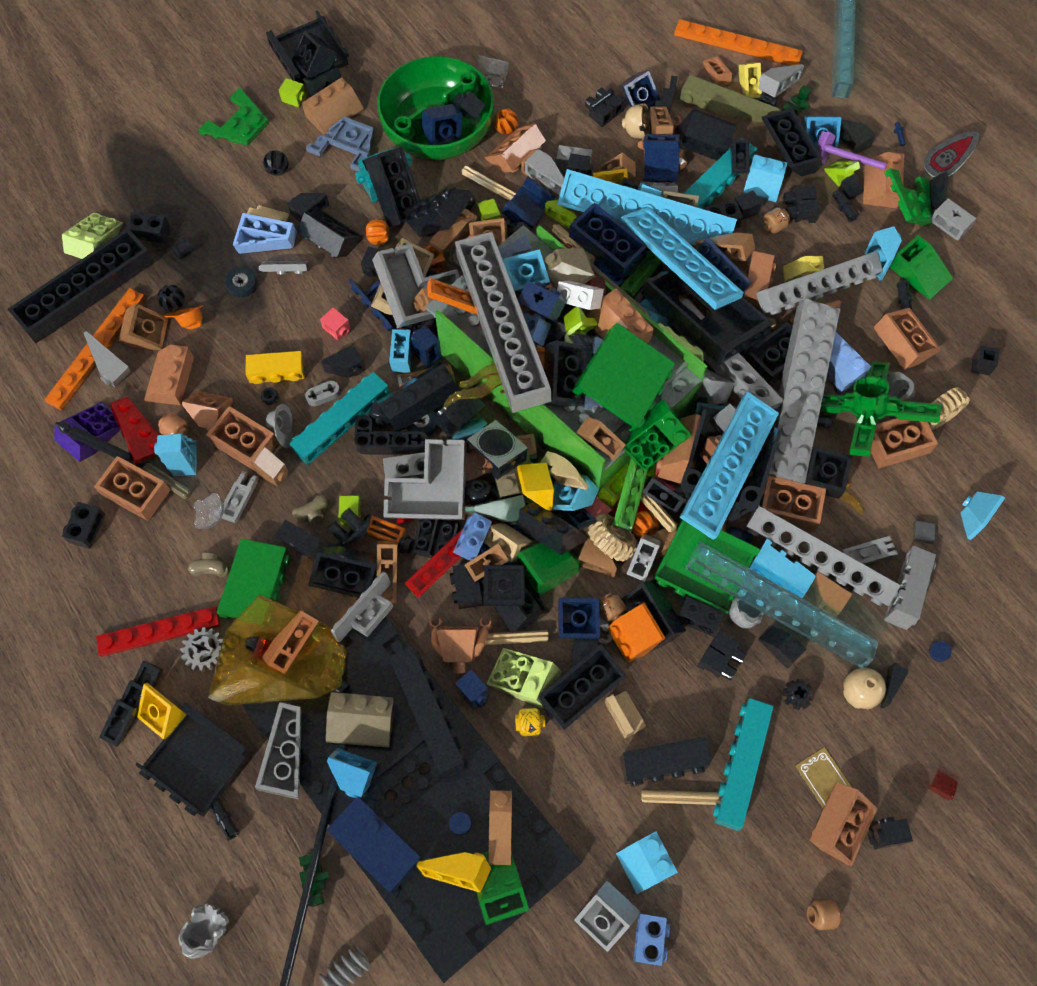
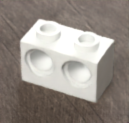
(581, 294)

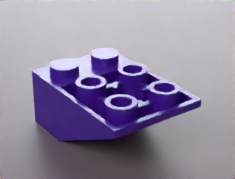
(95, 420)

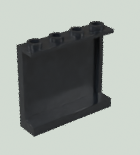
(287, 43)
(195, 762)

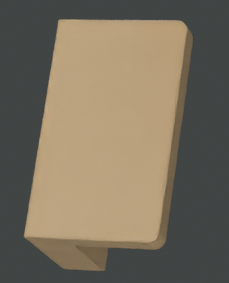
(269, 213)
(507, 538)
(625, 714)

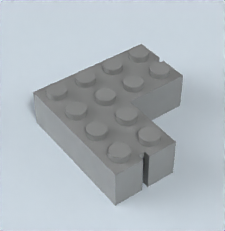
(403, 280)
(439, 493)

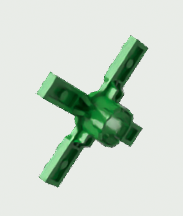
(863, 405)

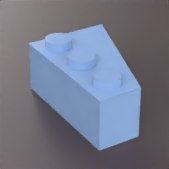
(263, 234)
(845, 365)

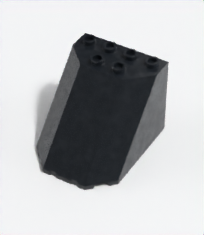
(753, 487)

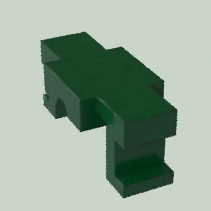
(800, 103)
(319, 882)

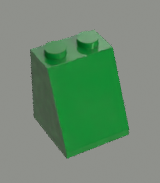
(547, 568)

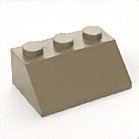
(360, 719)

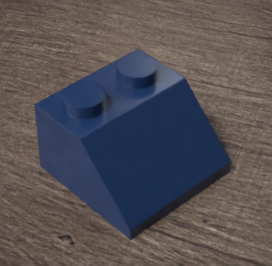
(442, 124)

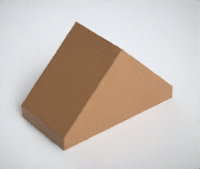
(492, 556)

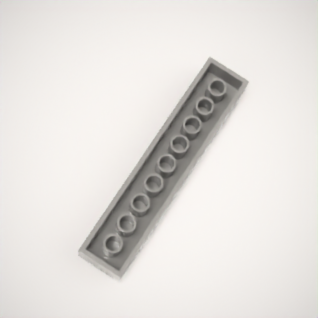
(503, 322)
(803, 387)

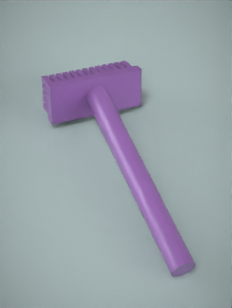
(825, 147)

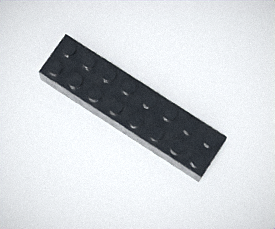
(81, 285)

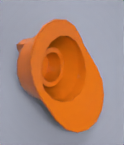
(187, 317)

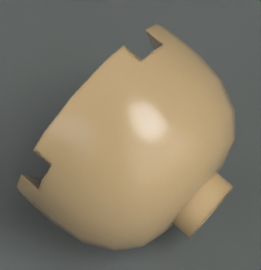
(636, 121)
(864, 688)

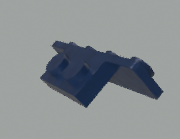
(724, 264)
(367, 299)

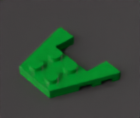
(242, 126)
(913, 204)

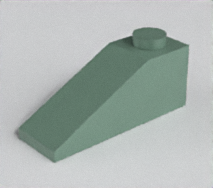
(500, 510)

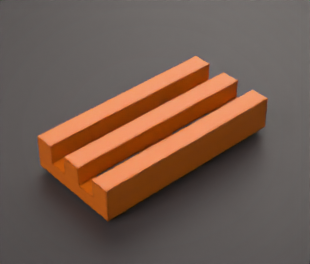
(387, 524)

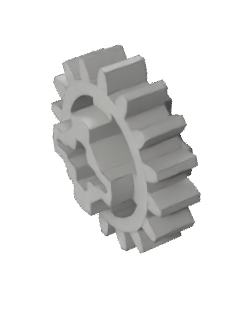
(202, 641)

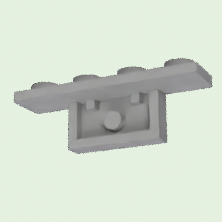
(367, 610)

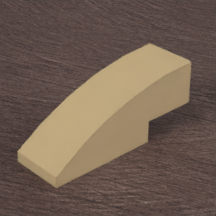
(564, 471)

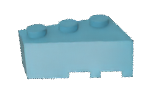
(177, 453)
(781, 570)

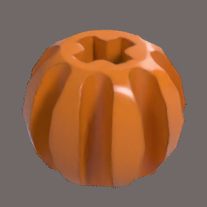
(505, 121)
(377, 232)
(645, 523)

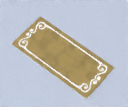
(821, 775)

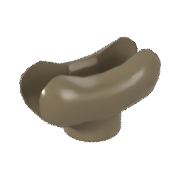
(312, 511)
(208, 565)

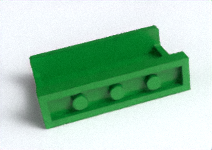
(254, 572)

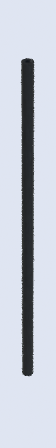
(310, 877)

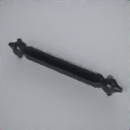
(96, 443)

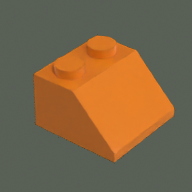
(636, 633)

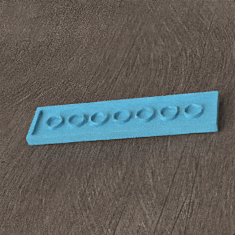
(682, 258)
(729, 466)

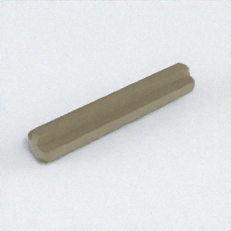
(174, 486)

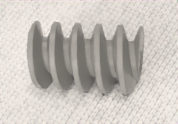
(347, 971)

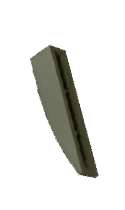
(724, 101)

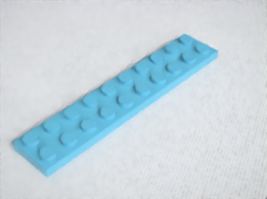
(690, 222)

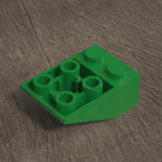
(921, 267)
(657, 436)
(502, 893)

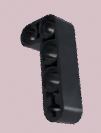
(391, 437)

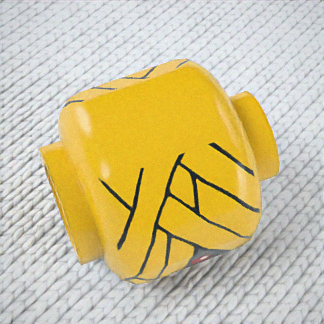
(529, 722)

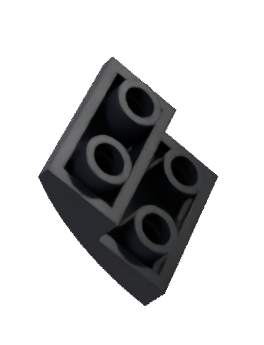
(433, 535)

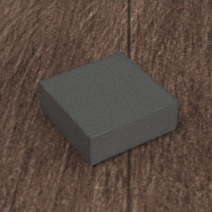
(924, 532)

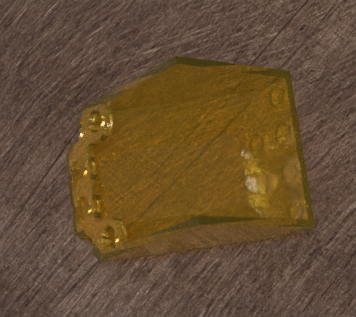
(248, 680)

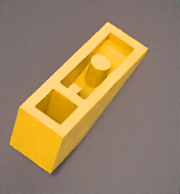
(458, 869)

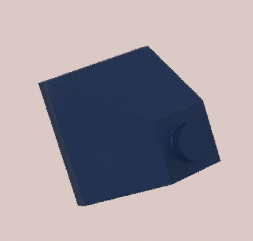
(641, 89)
(578, 618)

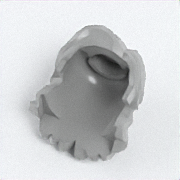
(744, 614)
(203, 931)

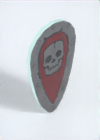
(951, 154)

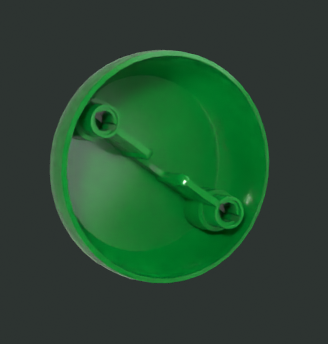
(426, 85)

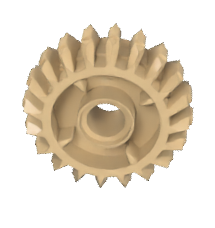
(952, 403)
(611, 539)

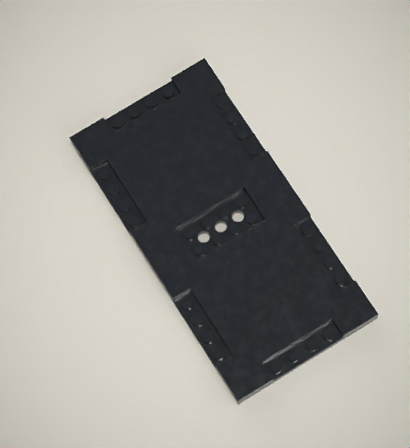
(437, 915)

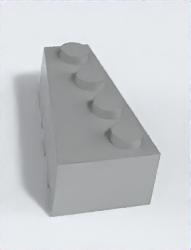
(914, 582)
(281, 760)

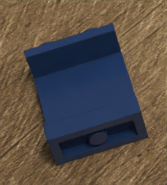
(661, 157)
(528, 203)

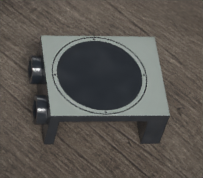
(498, 447)

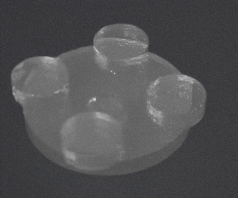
(208, 511)

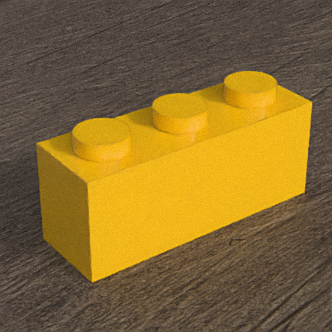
(275, 367)

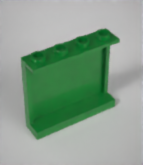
(625, 376)
(673, 571)

